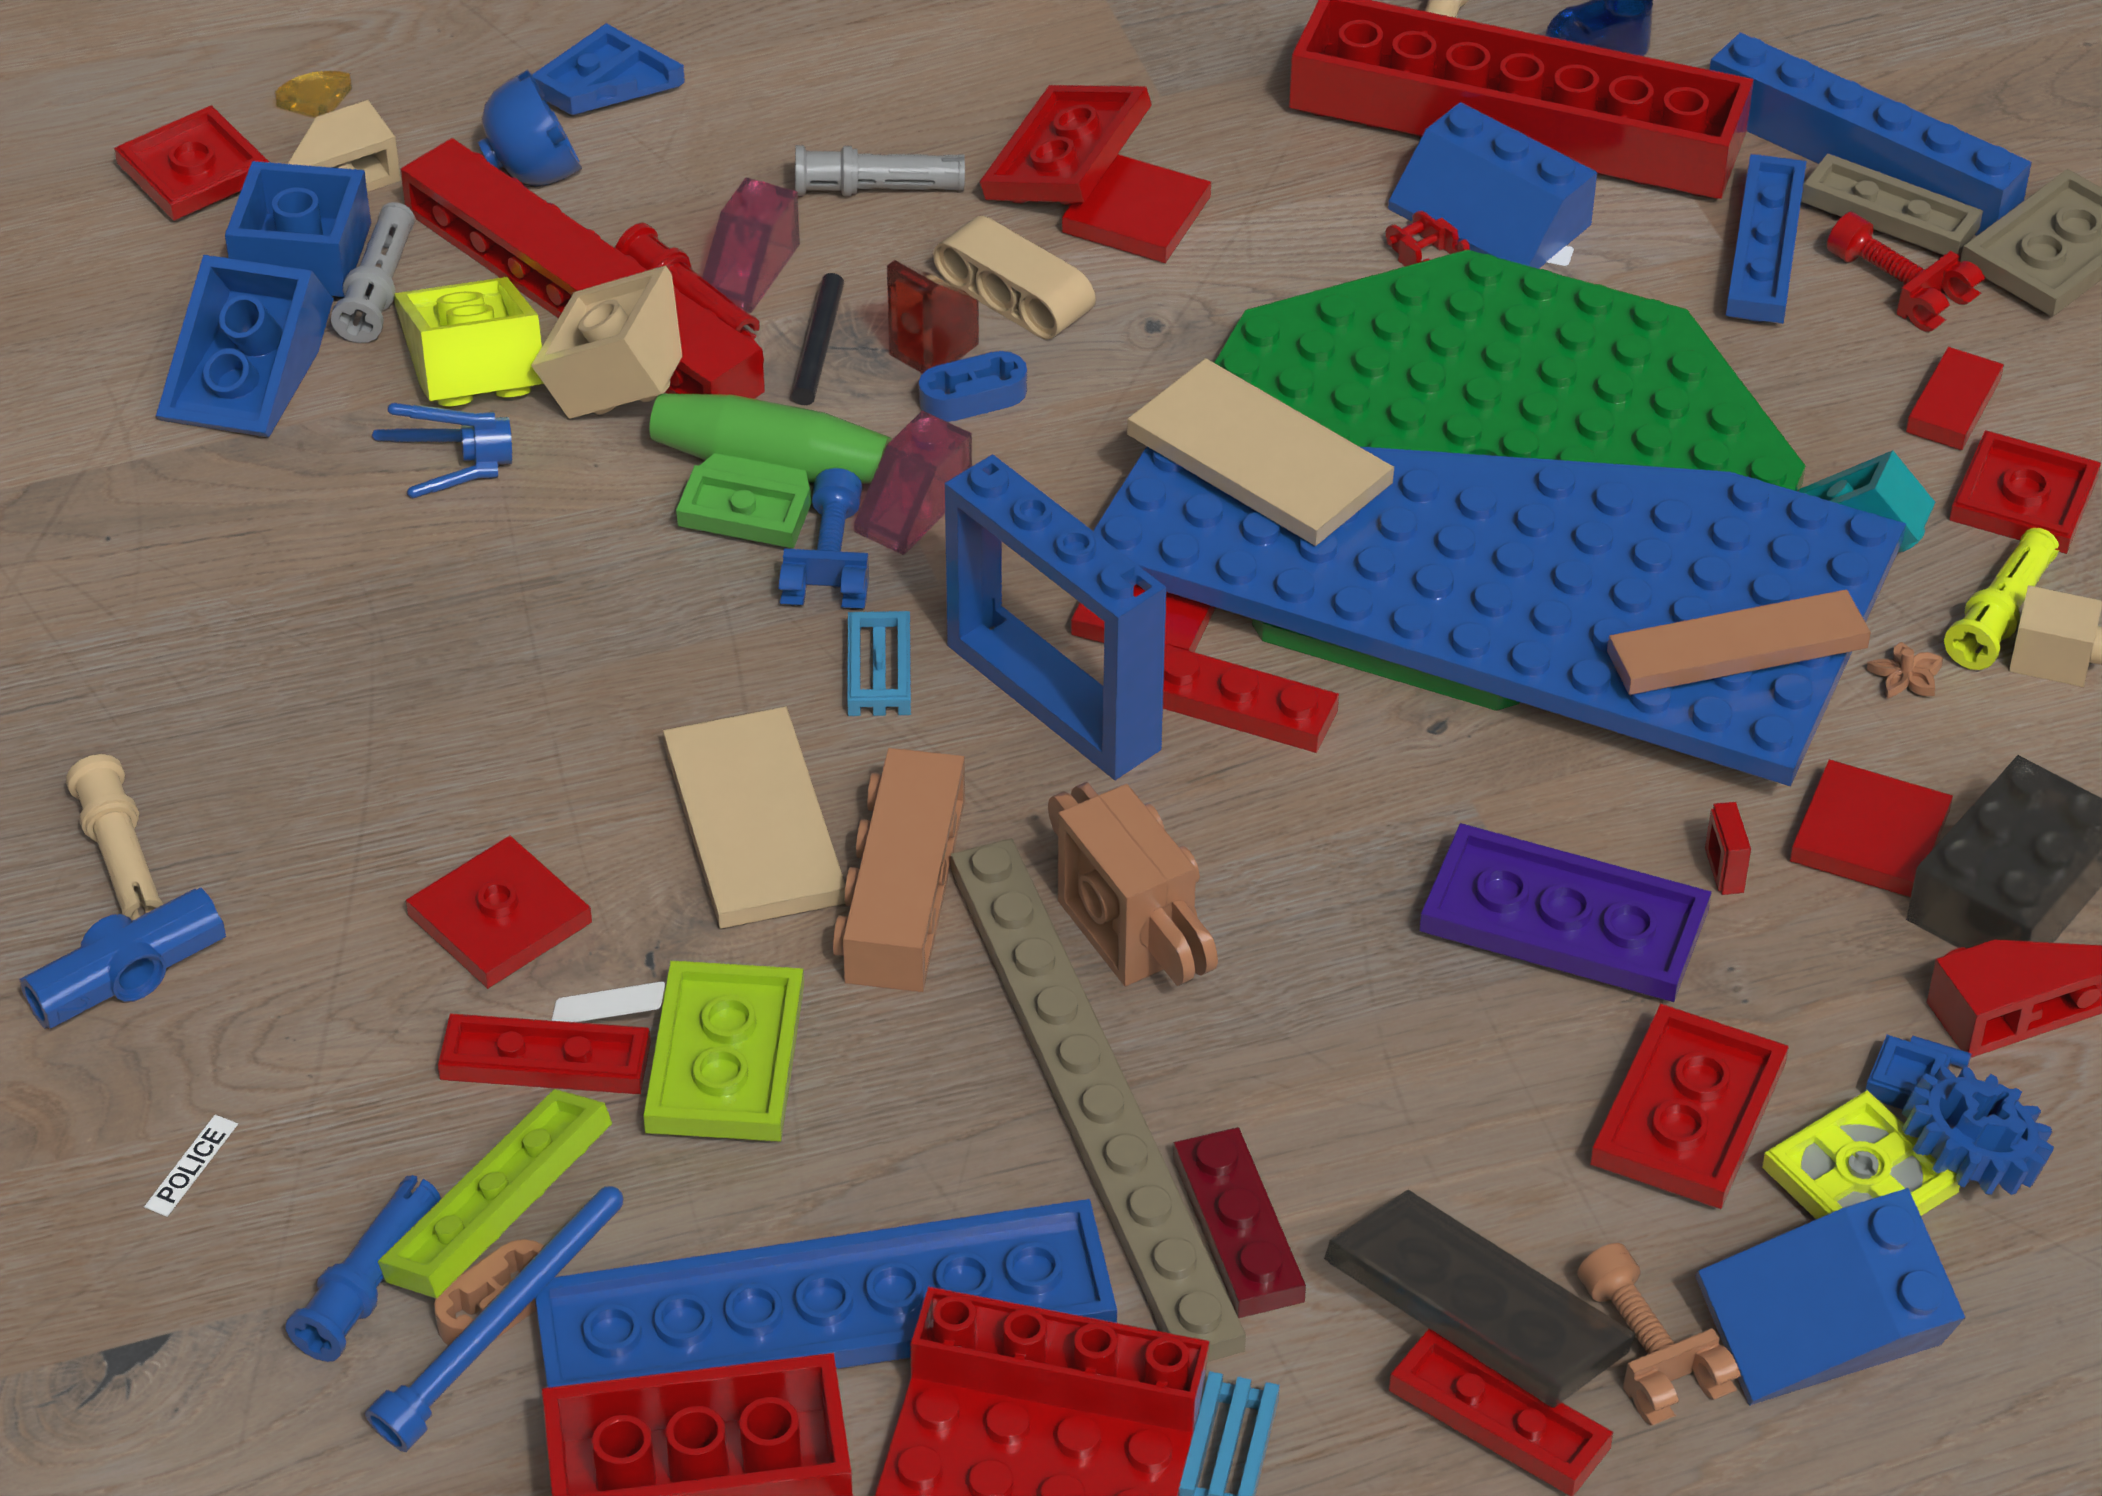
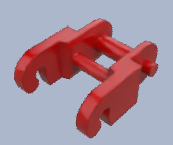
(1435, 232)

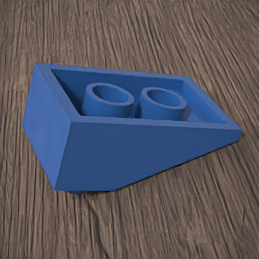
(244, 345)
(1832, 1297)

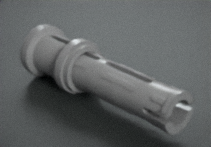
(852, 171)
(391, 232)

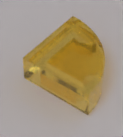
(314, 92)

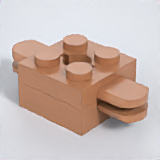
(1129, 885)

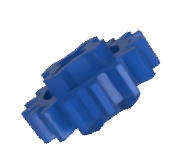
(1977, 1130)

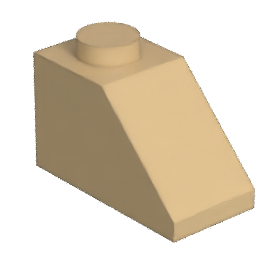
(352, 140)

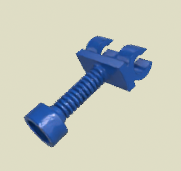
(836, 498)

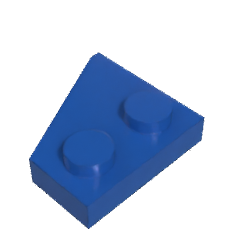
(606, 71)

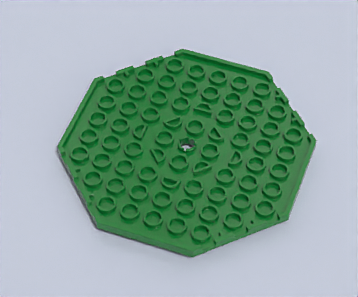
(1502, 365)

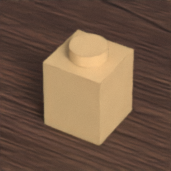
(2057, 636)

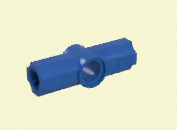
(122, 958)

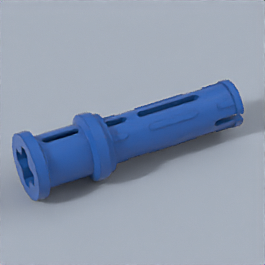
(350, 1288)

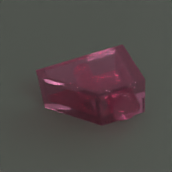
(753, 241)
(910, 482)

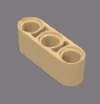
(1014, 277)

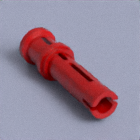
(643, 245)

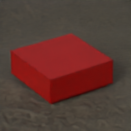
(1728, 848)

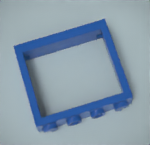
(1107, 723)

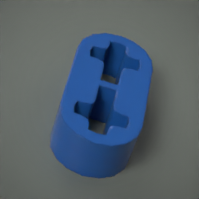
(973, 386)

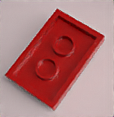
(1066, 143)
(1690, 1106)

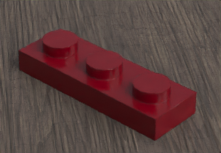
(1239, 1222)

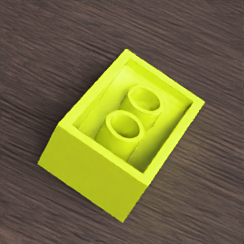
(471, 339)

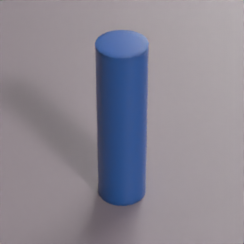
(1959, 1057)

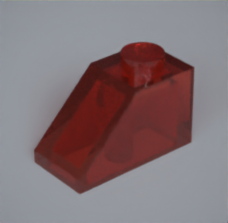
(928, 318)

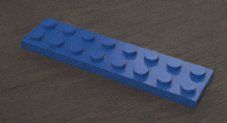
(816, 1295)

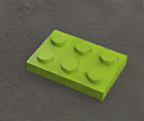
(724, 1051)

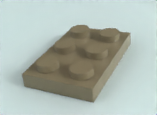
(2046, 245)

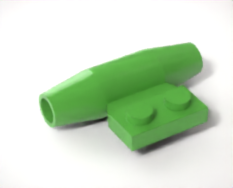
(757, 461)

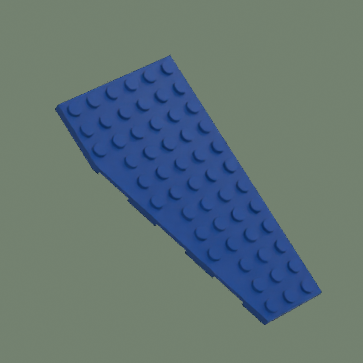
(1522, 574)

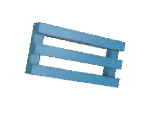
(879, 696)
(1239, 1397)

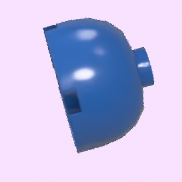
(526, 134)

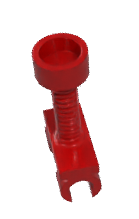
(1921, 294)

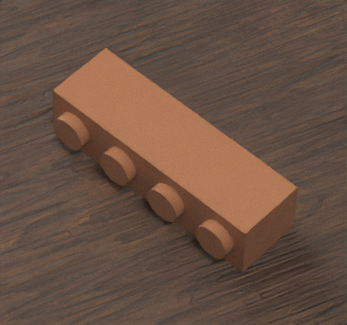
(902, 870)

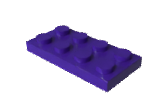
(1566, 912)

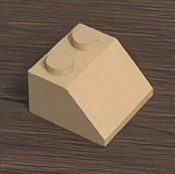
(613, 344)

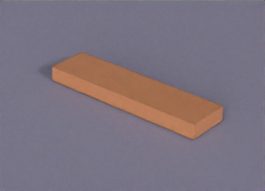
(1738, 642)

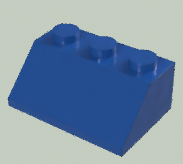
(1496, 188)

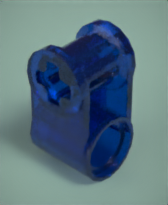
(1606, 24)

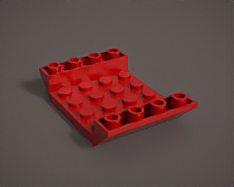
(1041, 1404)

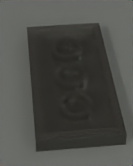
(1480, 1297)

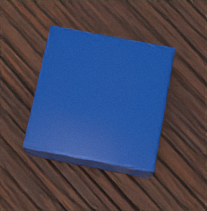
(1901, 1068)

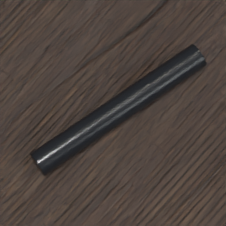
(818, 339)

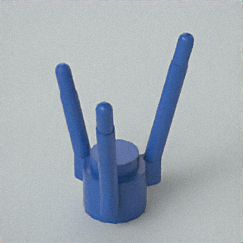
(481, 435)

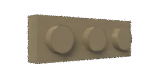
(1892, 205)

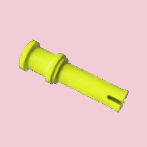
(1994, 611)

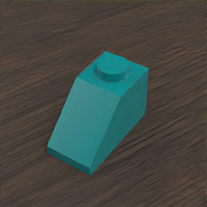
(1880, 488)

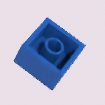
(302, 220)

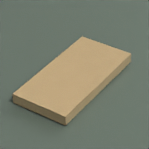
(1260, 451)
(754, 817)

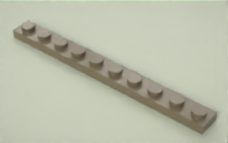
(1096, 1100)

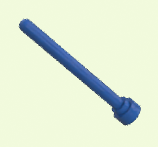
(403, 1413)

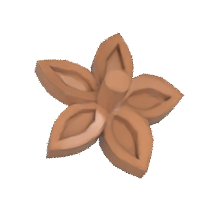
(1908, 670)

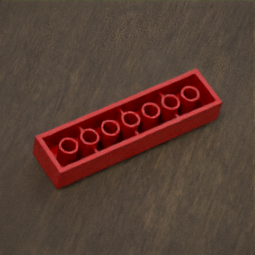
(1585, 101)

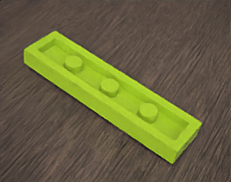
(495, 1193)

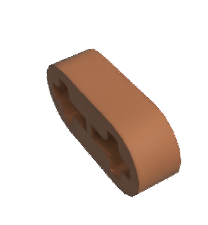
(480, 1286)

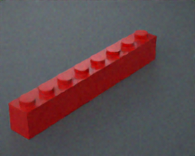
(554, 256)

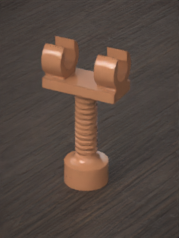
(1611, 1275)

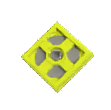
(1855, 1158)

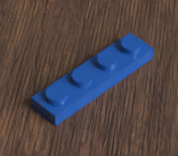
(1766, 239)

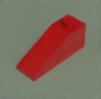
(2014, 991)

